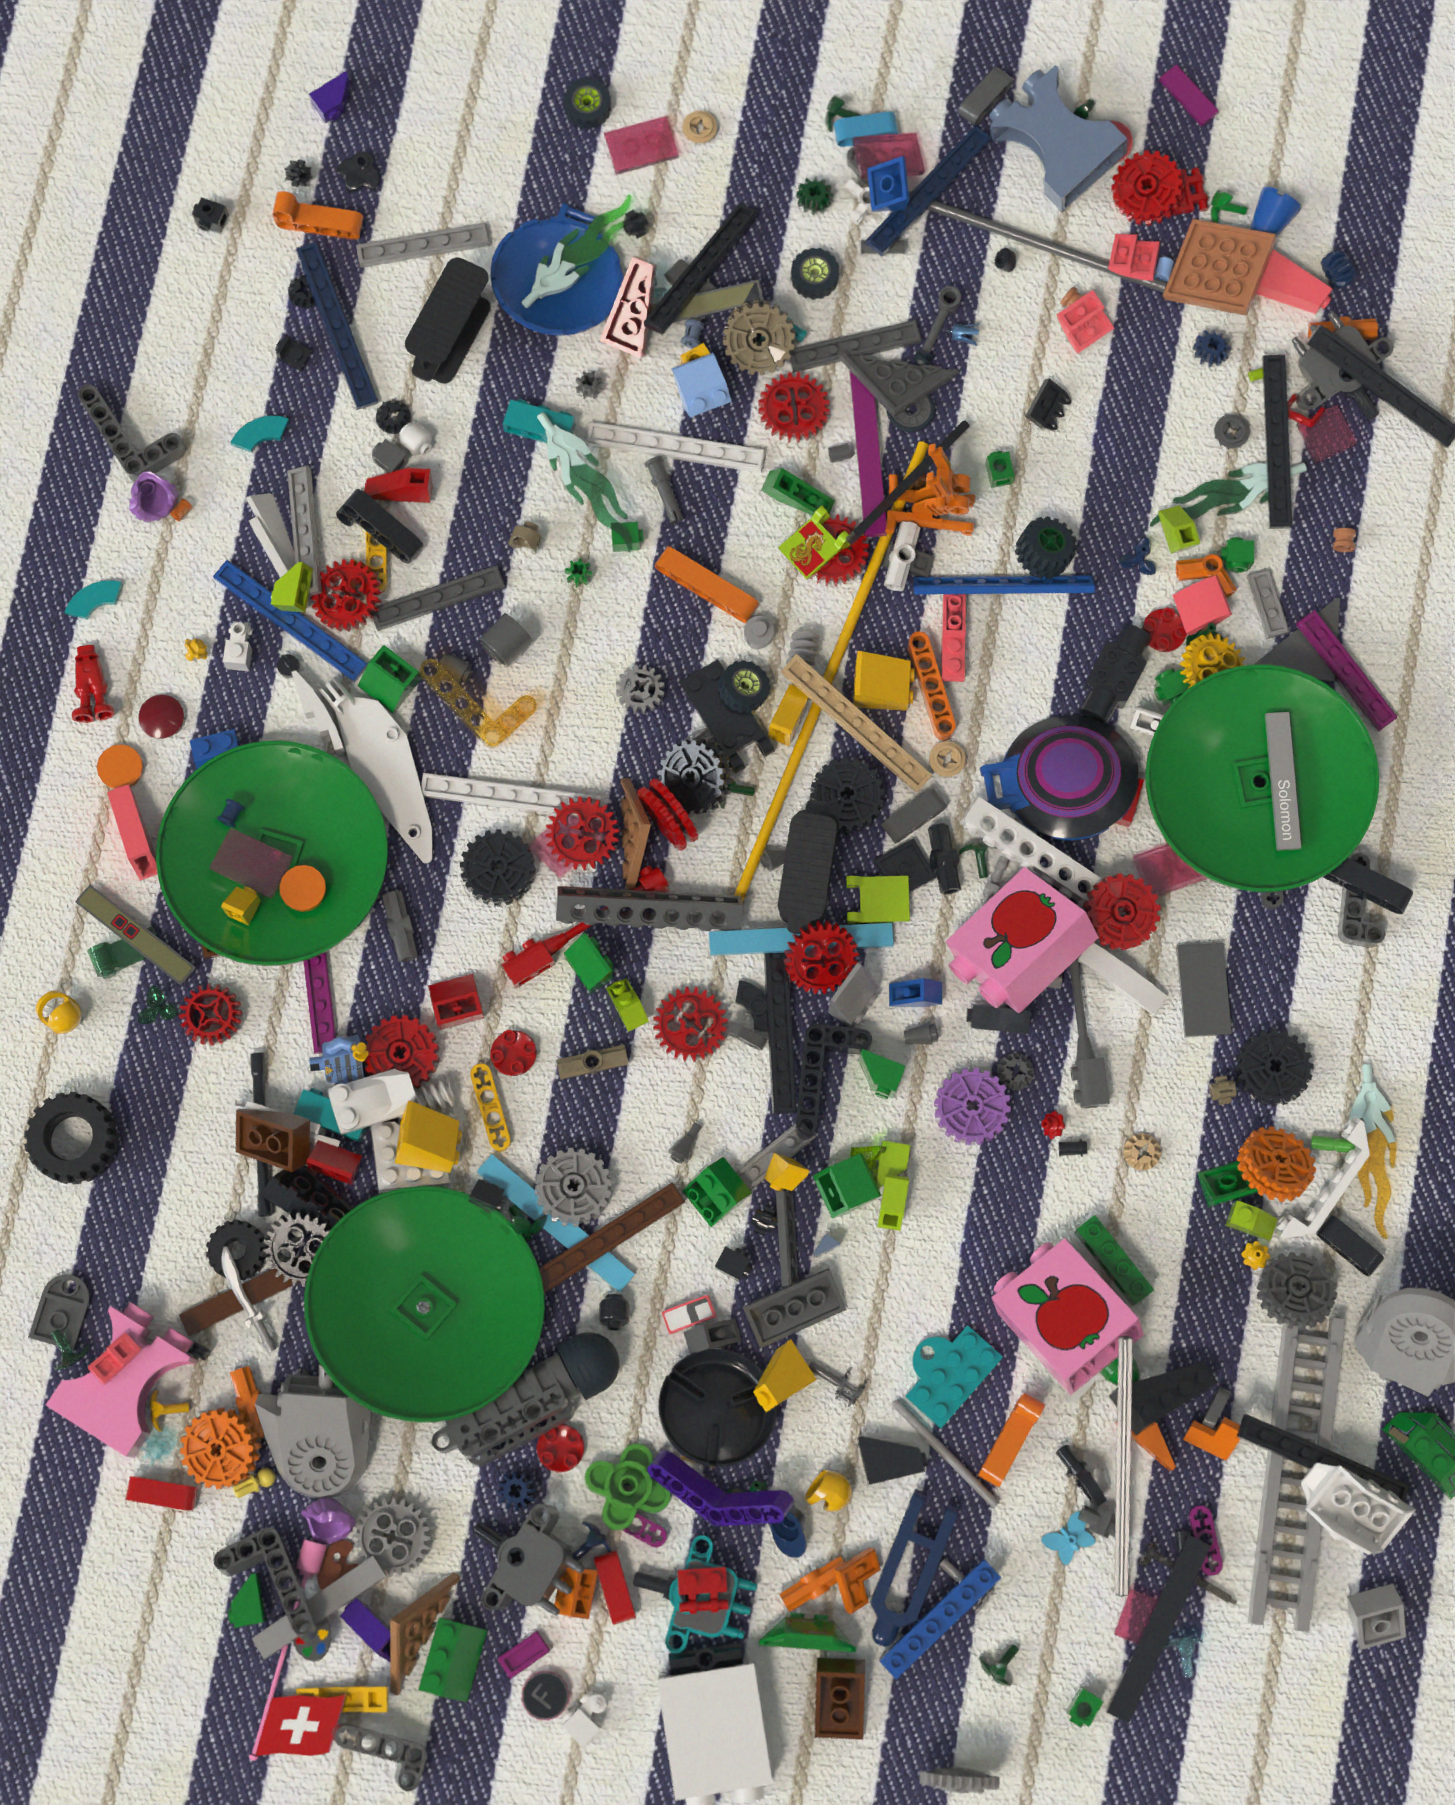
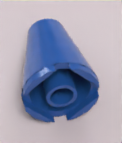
(1274, 211)

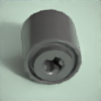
(505, 640)

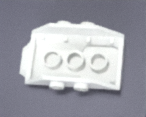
(1354, 1508)

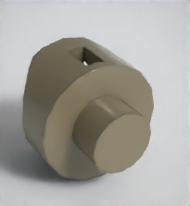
(526, 537)

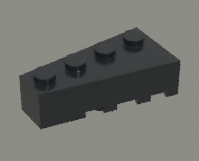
(306, 1192)
(1166, 1393)

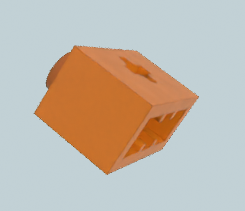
(580, 1600)

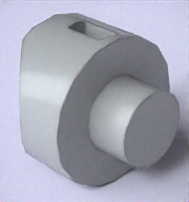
(758, 632)

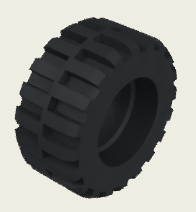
(47, 1119)

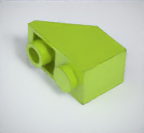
(1178, 529)
(627, 1004)
(891, 1162)
(893, 1202)

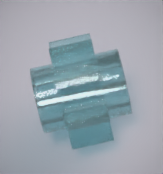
(158, 1455)

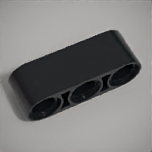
(1350, 1245)

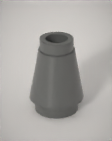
(921, 1034)

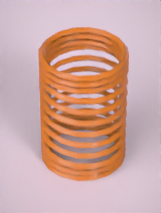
(182, 506)

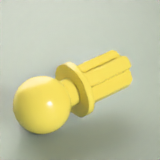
(264, 1478)

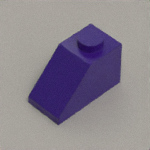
(331, 97)

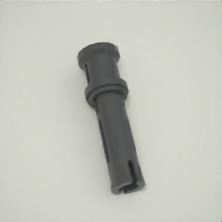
(661, 480)

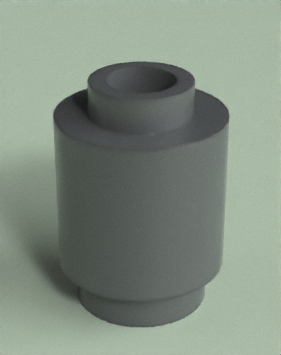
(457, 668)

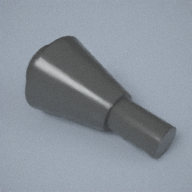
(772, 859)
(682, 1149)

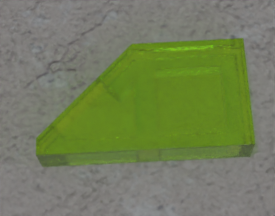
(870, 1153)

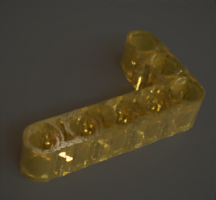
(474, 709)

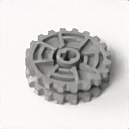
(581, 1170)

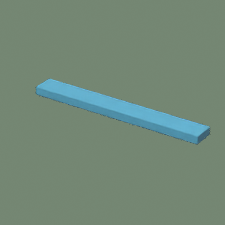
(775, 940)
(524, 1198)

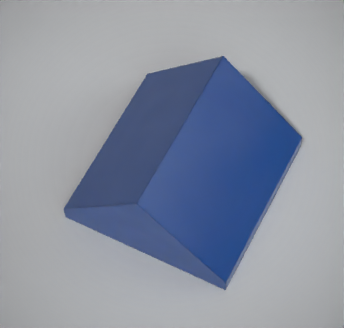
(888, 185)

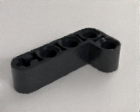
(380, 525)

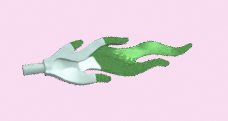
(565, 258)

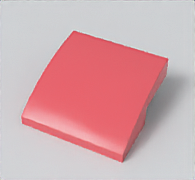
(1134, 257)
(1084, 321)
(1202, 604)

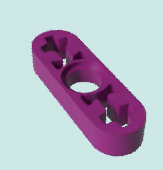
(1206, 1521)
(648, 1538)

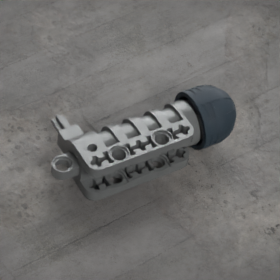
(585, 1367)

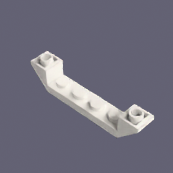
(1355, 1133)

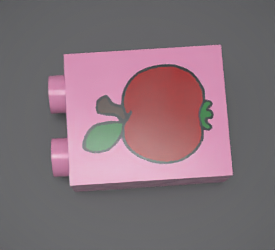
(1020, 941)
(1065, 1314)

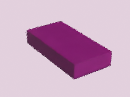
(524, 1654)

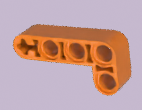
(315, 219)
(1011, 1439)

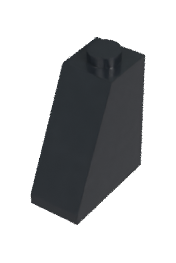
(998, 1019)
(889, 1460)

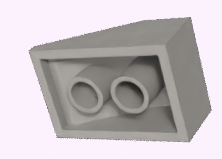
(853, 997)

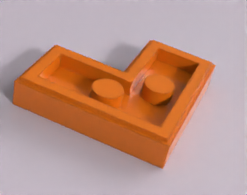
(1218, 1442)
(851, 1578)

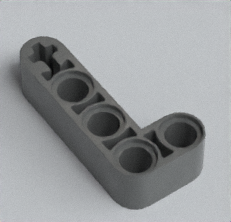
(1356, 921)
(378, 1750)

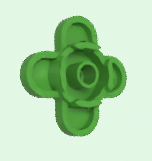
(608, 1481)

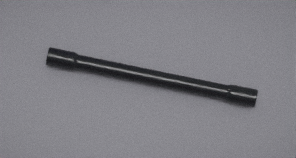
(258, 1072)

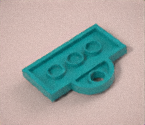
(950, 1374)

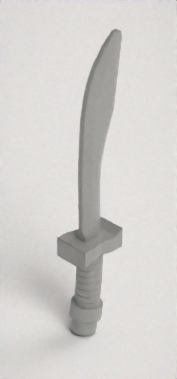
(992, 887)
(233, 1278)

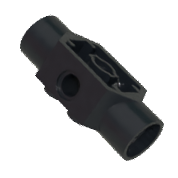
(1115, 674)

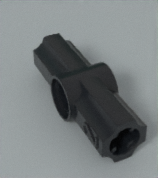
(944, 859)
(722, 1656)

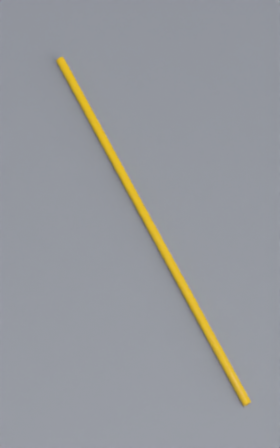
(829, 676)

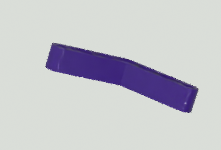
(711, 1502)

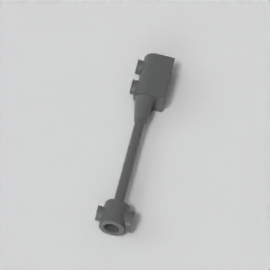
(1088, 1070)

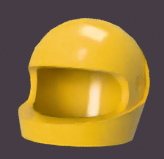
(64, 1017)
(830, 1487)

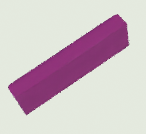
(1189, 95)

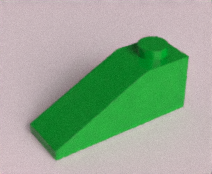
(795, 492)

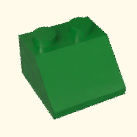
(881, 1073)

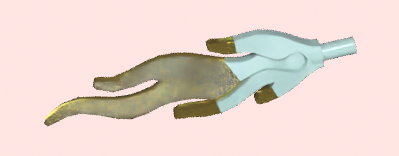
(1379, 1136)

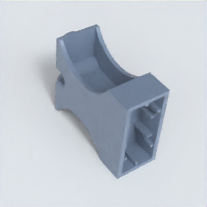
(1069, 147)

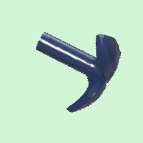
(1142, 550)
(593, 1539)

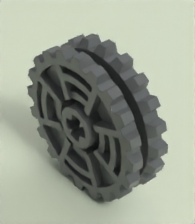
(1297, 1290)

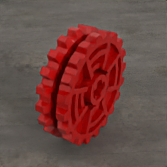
(1151, 203)
(667, 814)
(1138, 904)
(403, 1035)

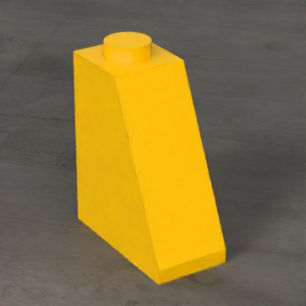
(788, 715)
(783, 1377)

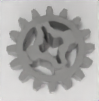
(646, 683)

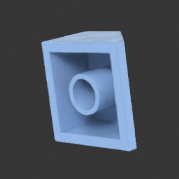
(701, 385)

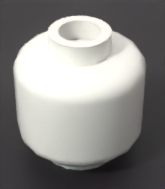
(415, 439)

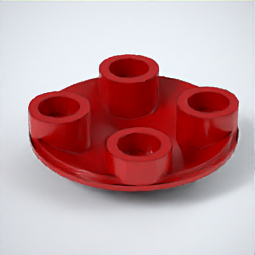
(1165, 629)
(513, 1053)
(560, 1448)

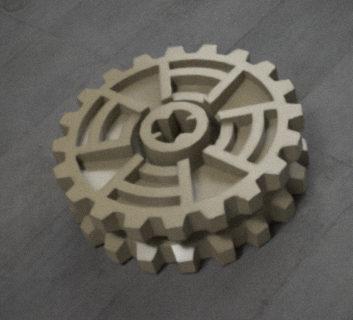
(743, 329)

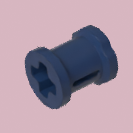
(230, 813)

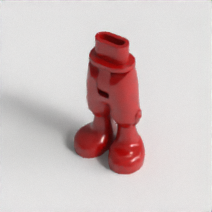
(90, 680)

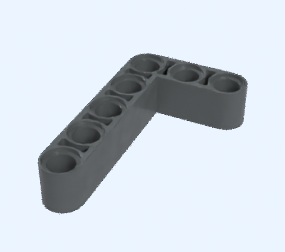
(121, 441)
(280, 1575)

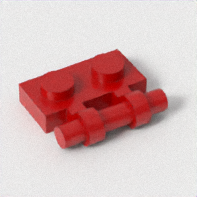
(1189, 200)
(699, 1582)

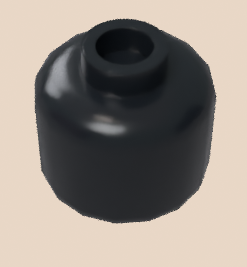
(614, 1312)

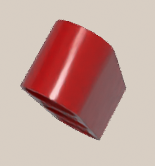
(161, 1493)
(614, 1587)

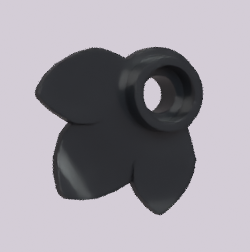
(358, 175)

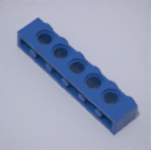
(940, 1618)

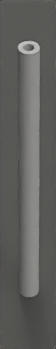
(945, 1453)

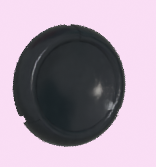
(712, 1408)

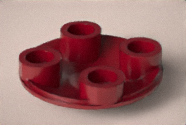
(161, 716)

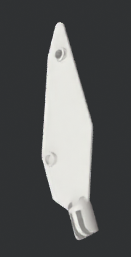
(384, 762)

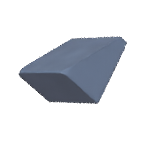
(826, 1245)

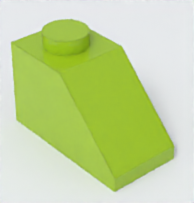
(293, 589)
(1251, 1220)

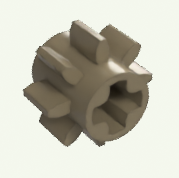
(1222, 1090)

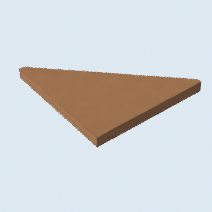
(635, 835)
(413, 1628)

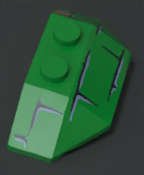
(1428, 1445)
(808, 1634)

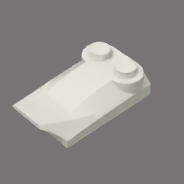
(371, 1100)

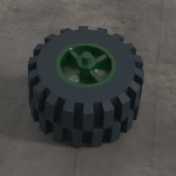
(1046, 547)

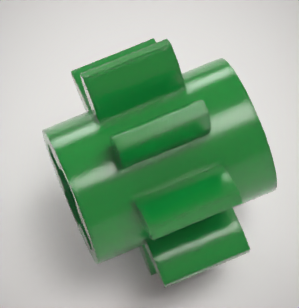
(580, 567)

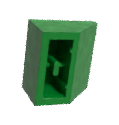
(389, 679)
(588, 963)
(847, 1186)
(717, 1191)

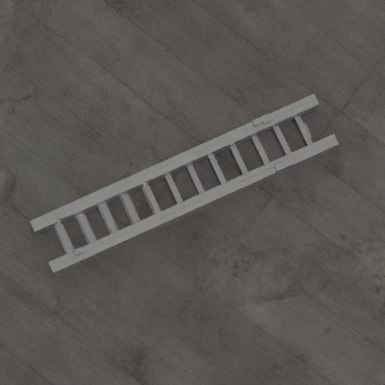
(1273, 1478)

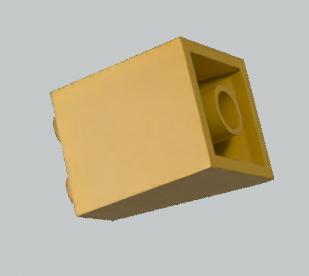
(882, 682)
(427, 1139)

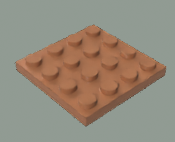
(1219, 267)

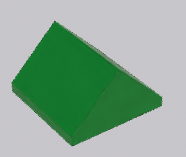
(1224, 1184)

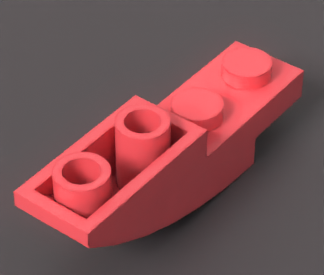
(953, 637)

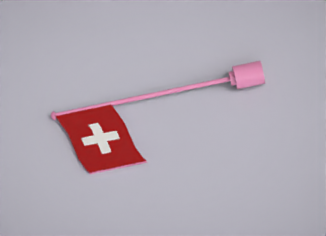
(299, 1722)

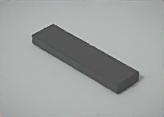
(787, 1238)

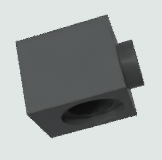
(389, 456)

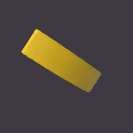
(357, 1698)

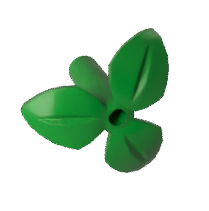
(1221, 202)

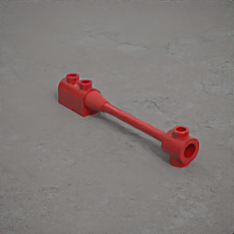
(537, 955)

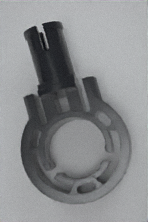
(1081, 1475)

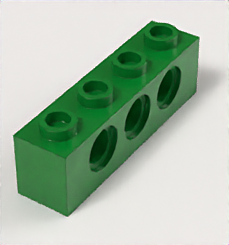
(1113, 1260)

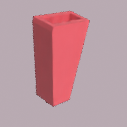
(1293, 285)
(133, 831)

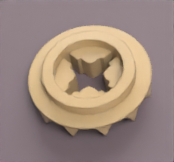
(693, 120)
(942, 750)
(1144, 1162)

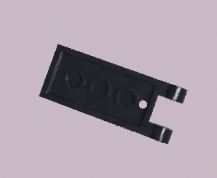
(720, 719)

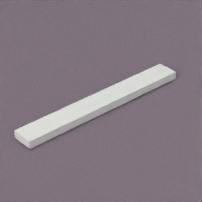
(675, 447)
(499, 794)

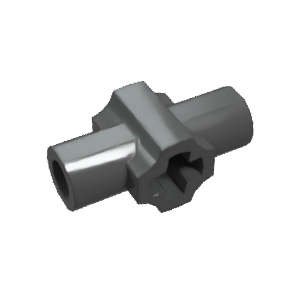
(1100, 1520)

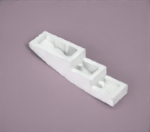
(315, 708)
(1123, 978)

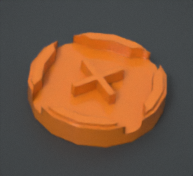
(120, 766)
(302, 888)

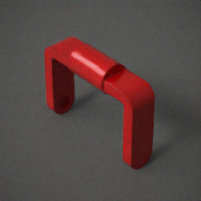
(1295, 416)

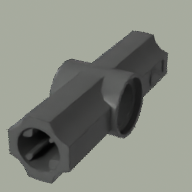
(400, 926)

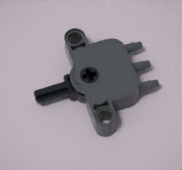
(1326, 377)
(542, 1563)

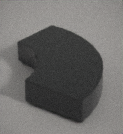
(754, 1002)

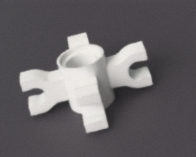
(861, 193)

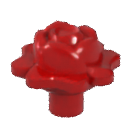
(1053, 1124)

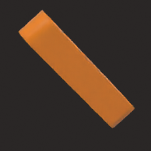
(706, 584)
(931, 696)

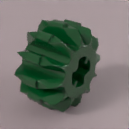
(814, 195)

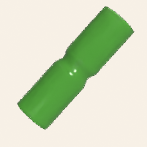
(1331, 1144)

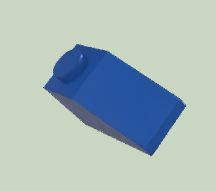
(915, 993)

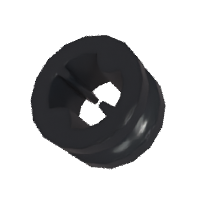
(199, 1350)

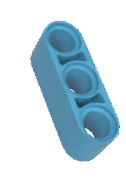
(864, 125)

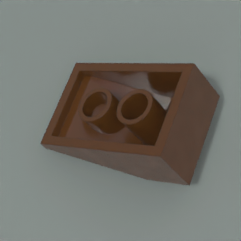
(273, 1138)
(840, 1698)

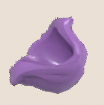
(152, 497)
(328, 1520)

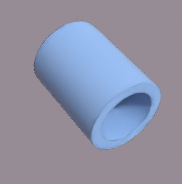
(1164, 269)

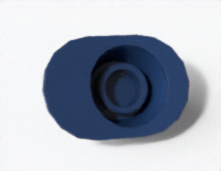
(789, 1533)

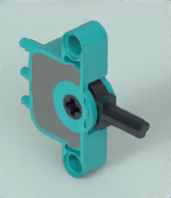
(703, 1622)

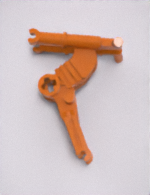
(935, 498)

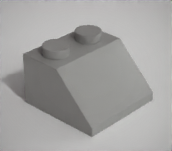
(1377, 1616)

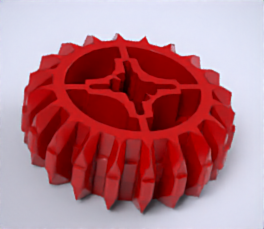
(205, 1022)

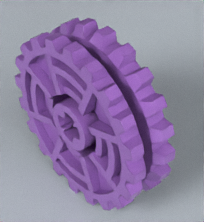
(970, 1088)

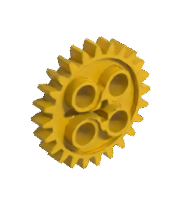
(1216, 653)

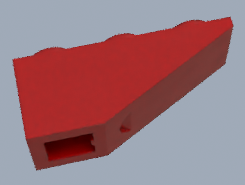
(401, 485)

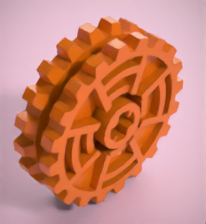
(1276, 1164)
(205, 1438)

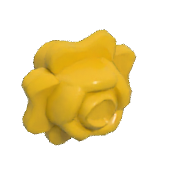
(196, 649)
(1255, 1255)

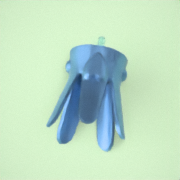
(959, 330)

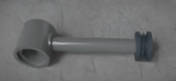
(923, 356)

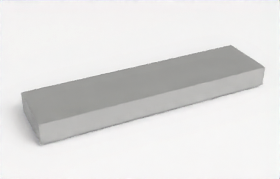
(787, 1145)

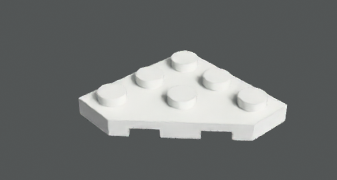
(397, 1176)

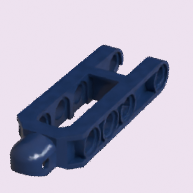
(888, 1621)

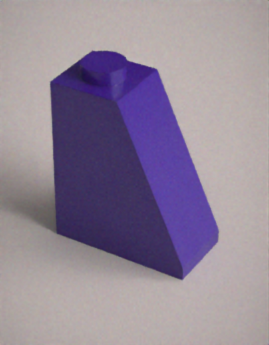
(368, 1627)

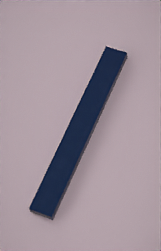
(929, 190)
(336, 325)

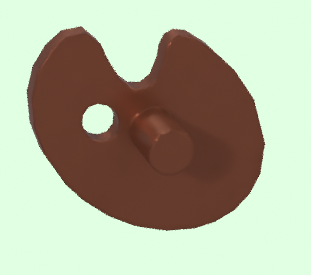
(333, 1570)

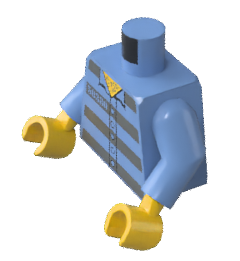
(341, 1059)

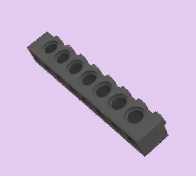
(640, 900)

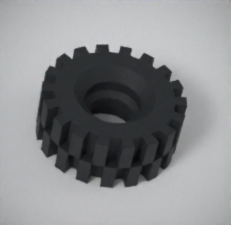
(237, 1231)

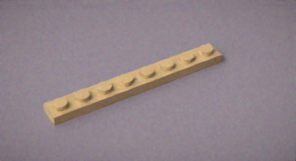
(856, 723)

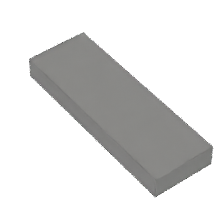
(1268, 604)

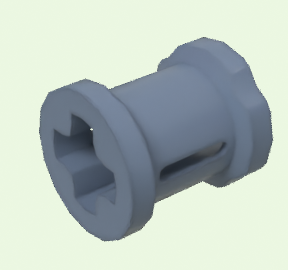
(692, 333)

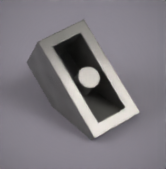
(712, 1335)

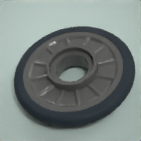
(916, 421)

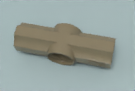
(576, 1065)

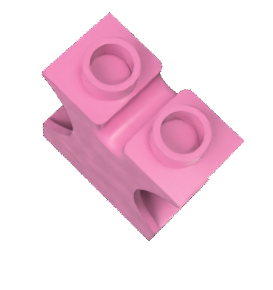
(118, 1409)

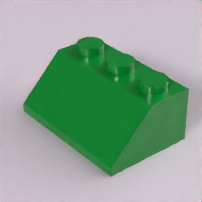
(452, 1659)

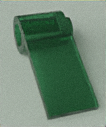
(113, 957)

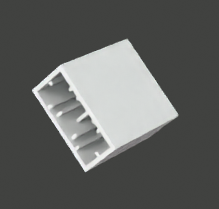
(715, 1734)

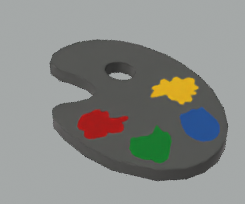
(318, 1647)

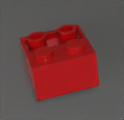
(456, 1002)

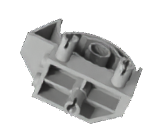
(1410, 1339)
(315, 1421)

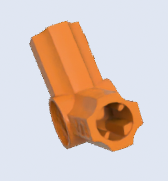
(1196, 569)

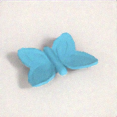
(1070, 1540)

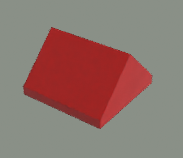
(334, 1162)

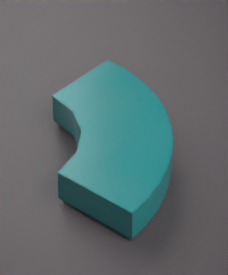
(258, 431)
(92, 597)

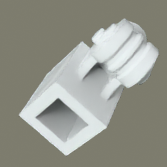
(237, 649)
(580, 1722)

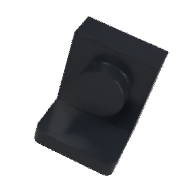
(292, 353)

